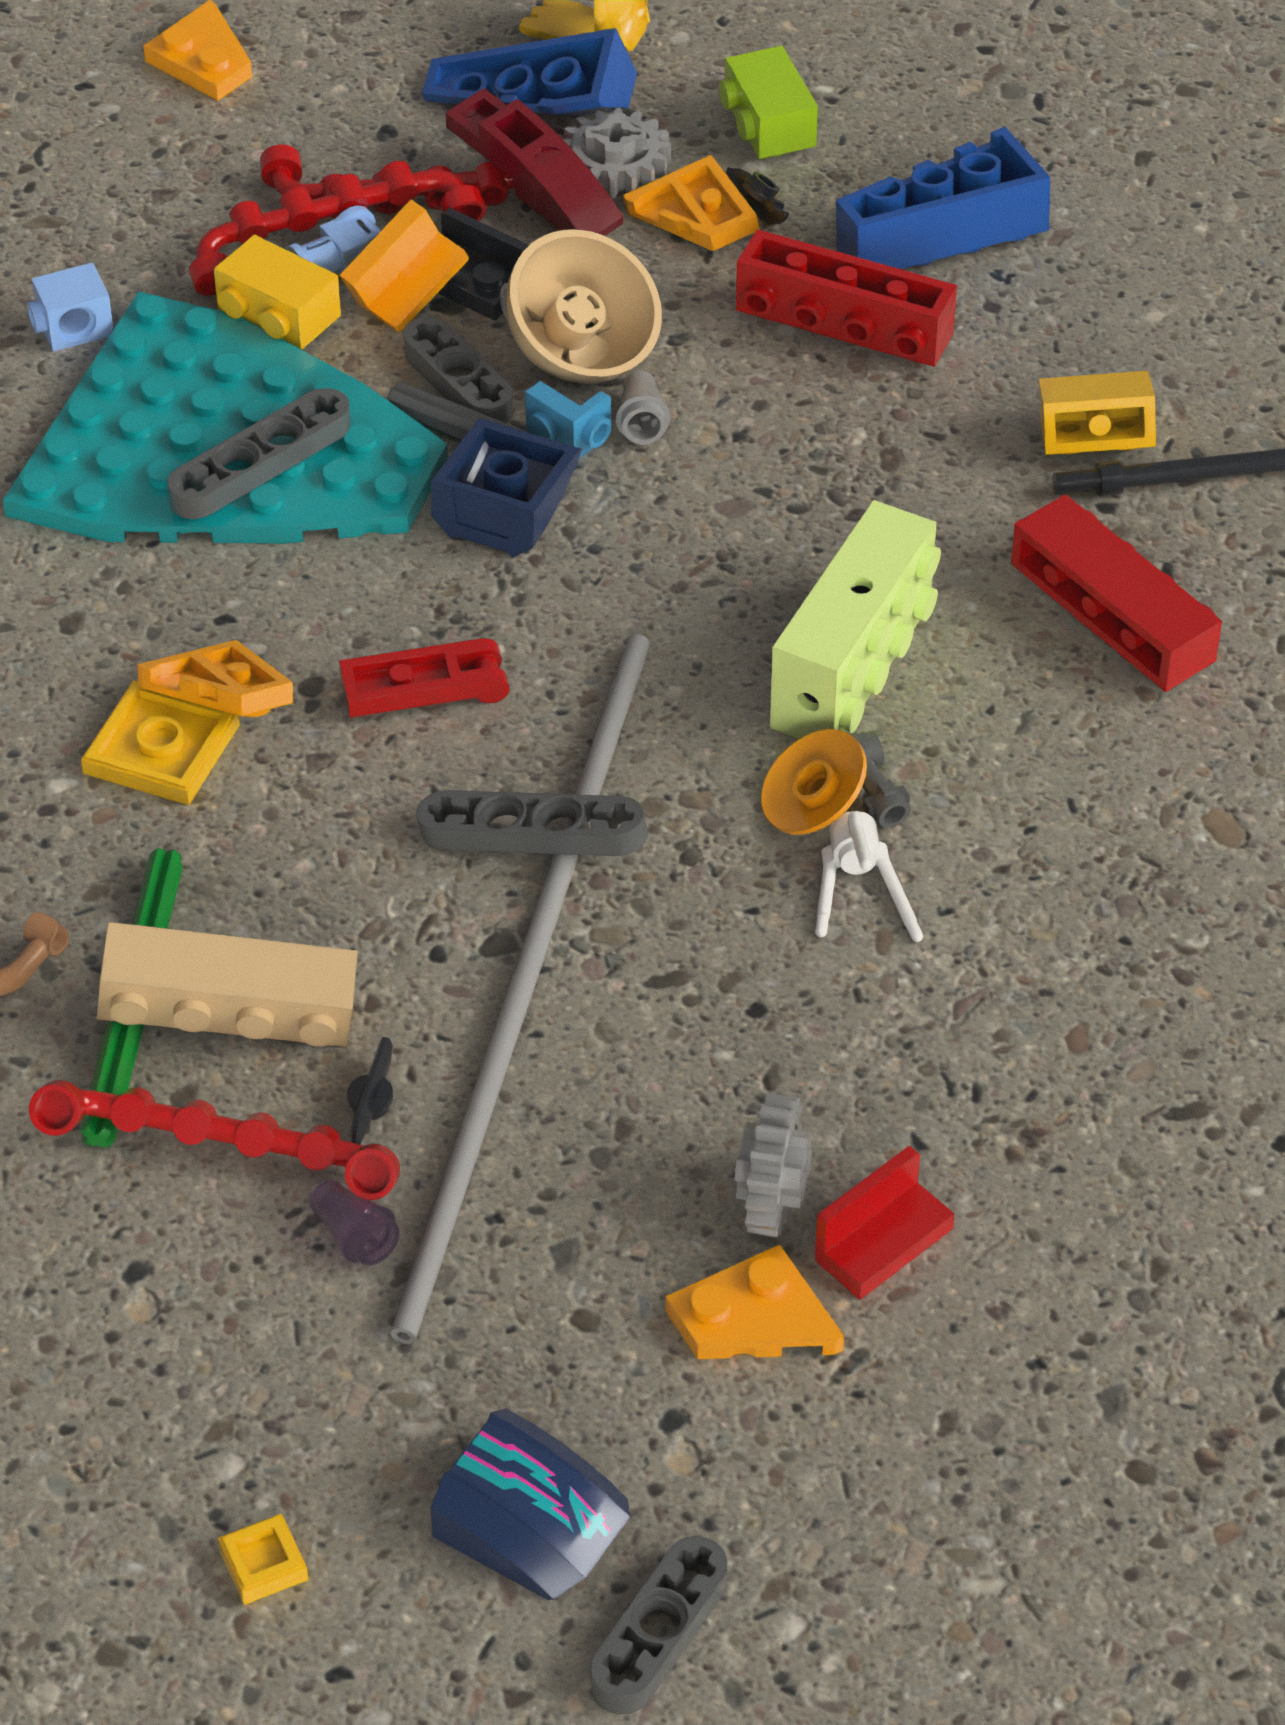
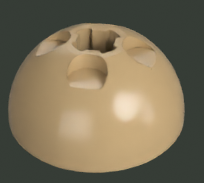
(582, 307)

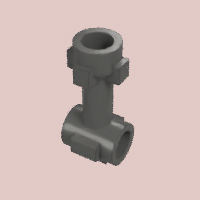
(884, 800)

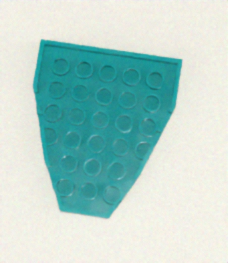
(182, 383)

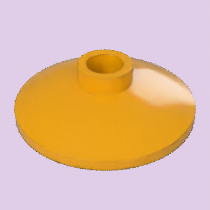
(813, 782)

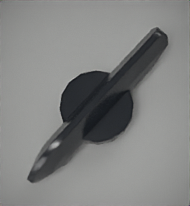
(759, 194)
(371, 1093)

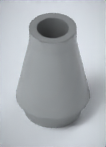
(642, 411)

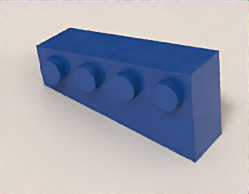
(948, 207)

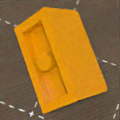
(403, 267)

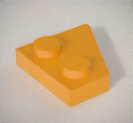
(201, 52)
(695, 205)
(220, 678)
(753, 1311)

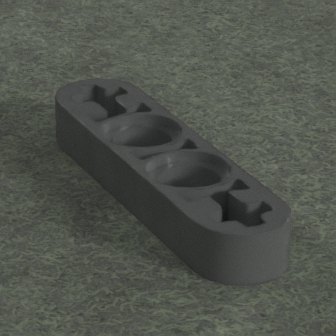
(207, 486)
(448, 823)

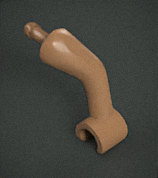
(45, 939)

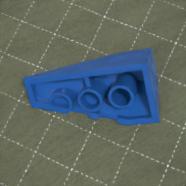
(546, 75)

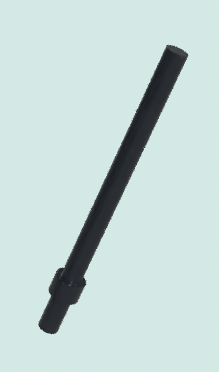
(1112, 477)

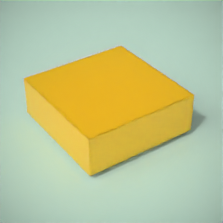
(262, 1559)

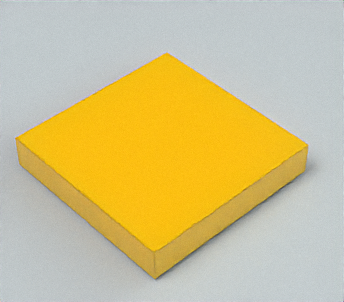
(159, 744)

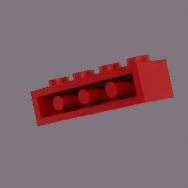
(845, 297)
(1116, 592)

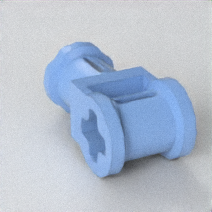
(339, 240)

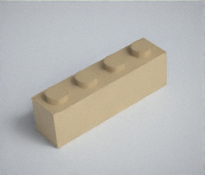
(227, 985)

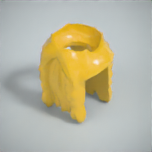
(570, 18)

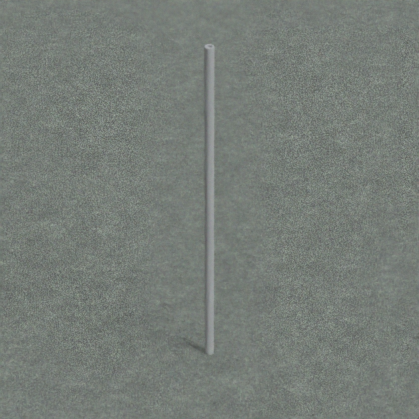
(513, 1011)

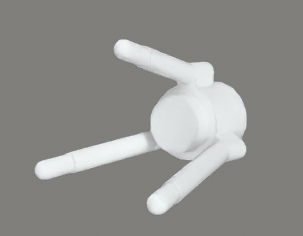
(857, 850)

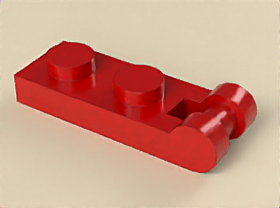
(424, 677)

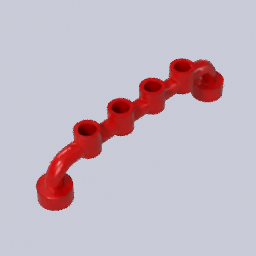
(283, 170)
(302, 213)
(369, 1169)

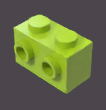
(769, 102)

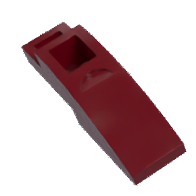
(541, 163)

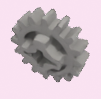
(621, 149)
(773, 1165)

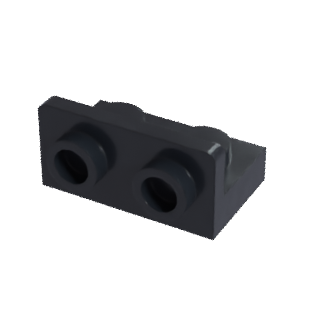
(488, 267)

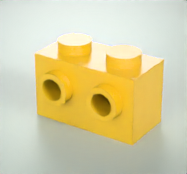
(277, 291)
(1097, 412)

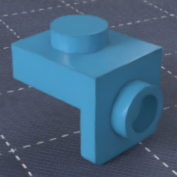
(563, 420)

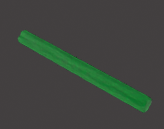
(120, 1040)

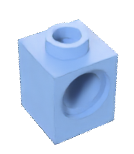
(70, 307)

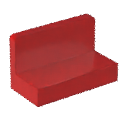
(880, 1225)

